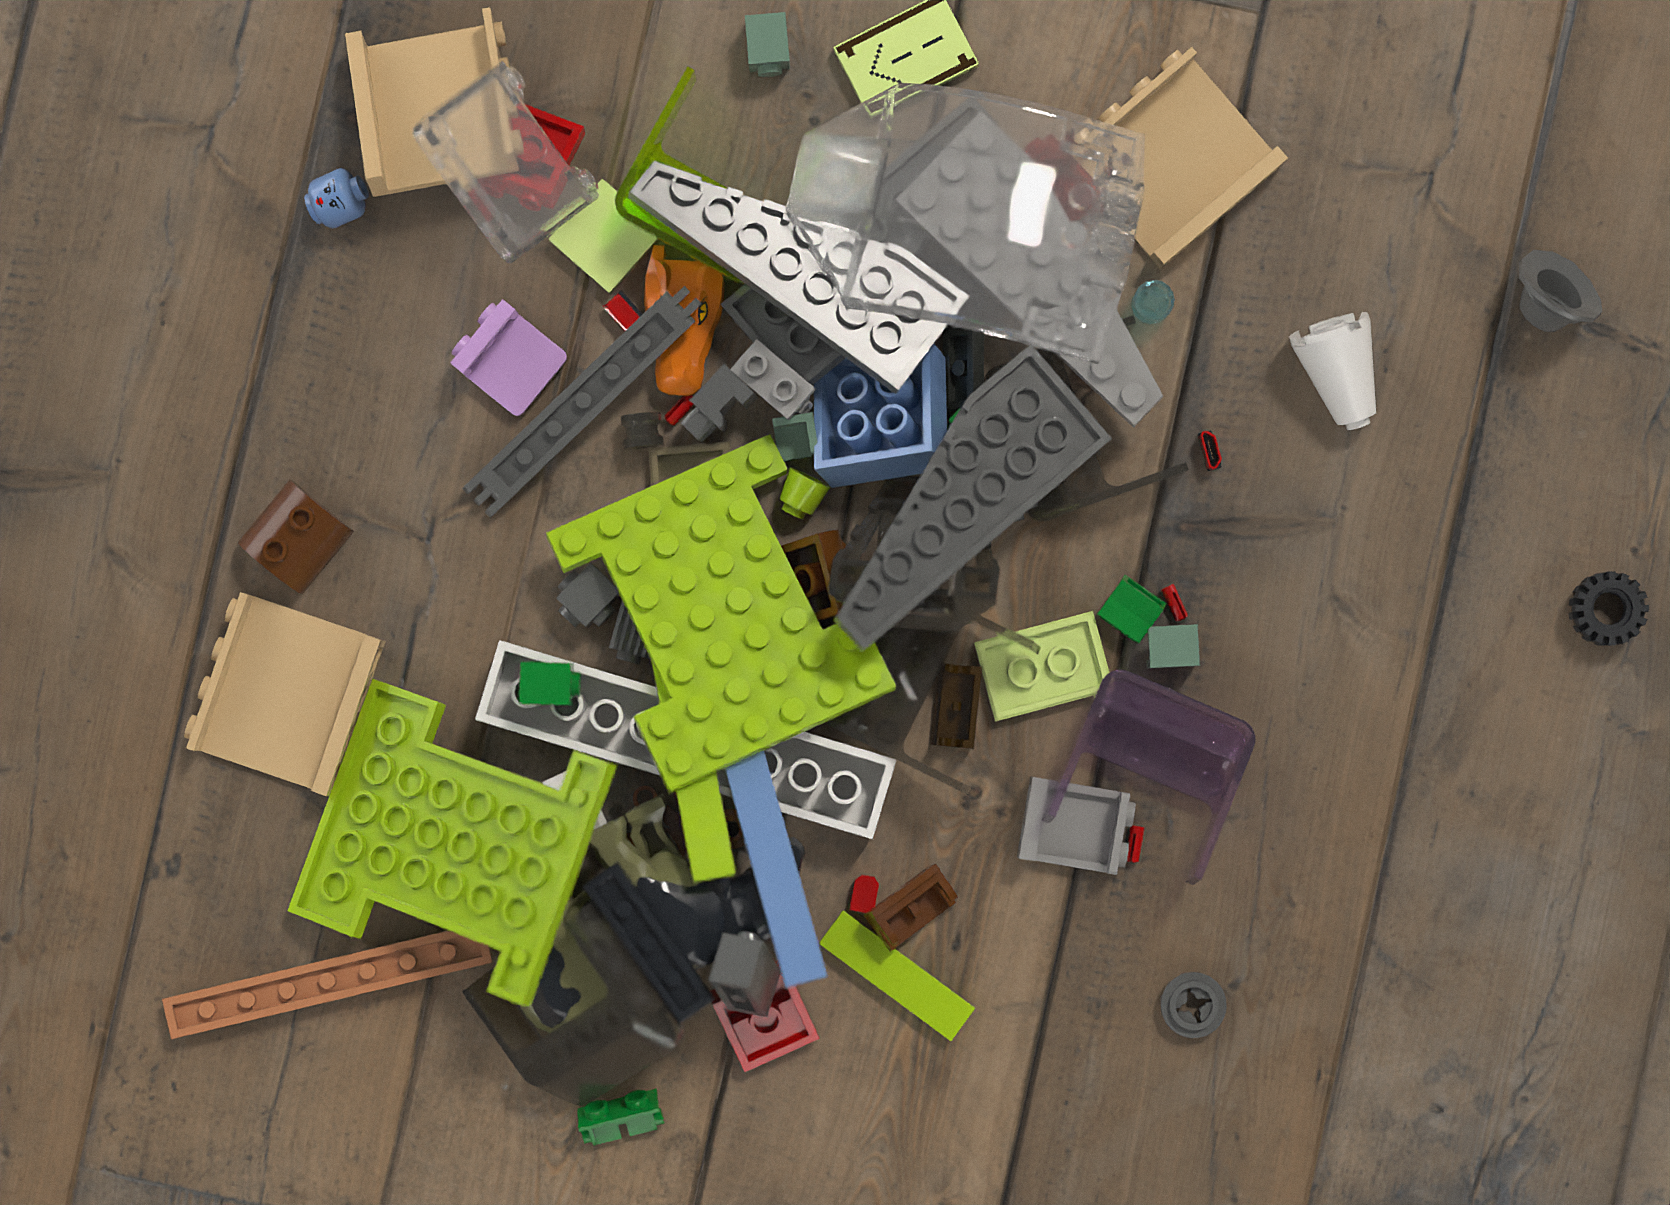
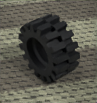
(1633, 608)

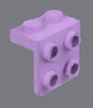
(508, 358)

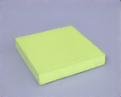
(603, 241)

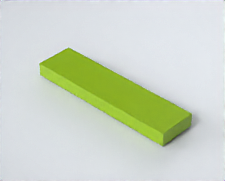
(897, 975)

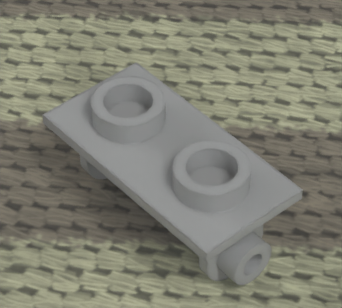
(774, 380)

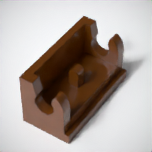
(911, 907)

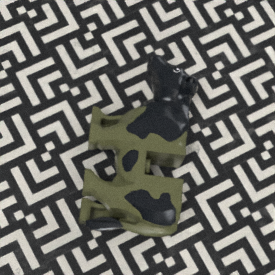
(690, 912)

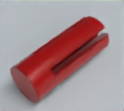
(678, 410)
(1174, 602)
(1135, 843)

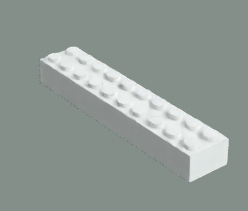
(809, 773)

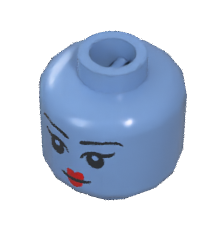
(336, 198)

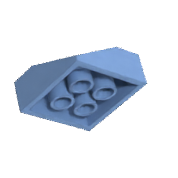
(871, 431)

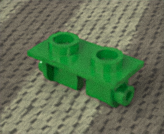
(601, 1118)

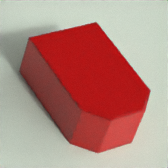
(864, 893)

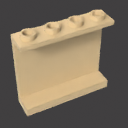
(401, 84)
(1196, 155)
(283, 692)

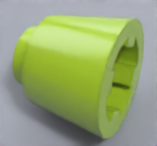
(802, 493)

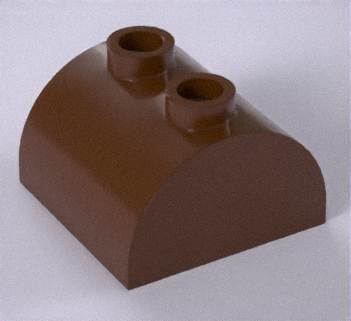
(295, 537)
(812, 565)

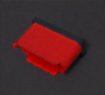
(622, 310)

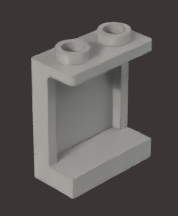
(1083, 833)

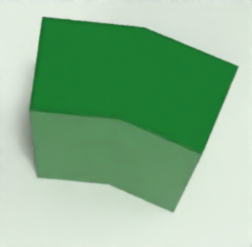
(1131, 609)

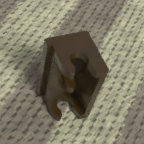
(956, 706)

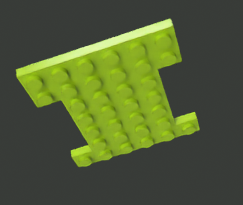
(720, 616)
(449, 839)

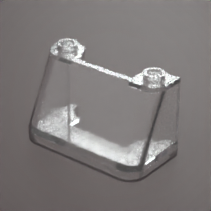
(503, 163)

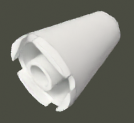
(1341, 366)

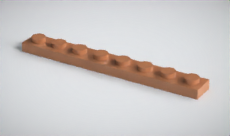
(322, 982)

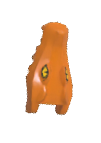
(681, 365)

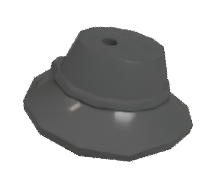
(1556, 292)

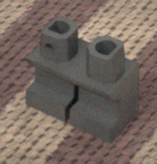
(714, 401)

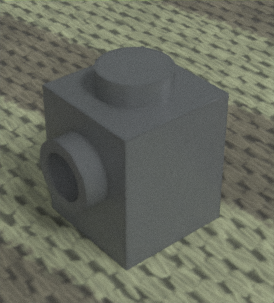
(587, 597)

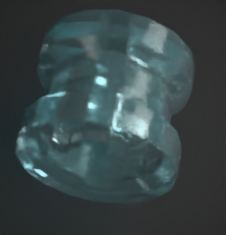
(1159, 298)

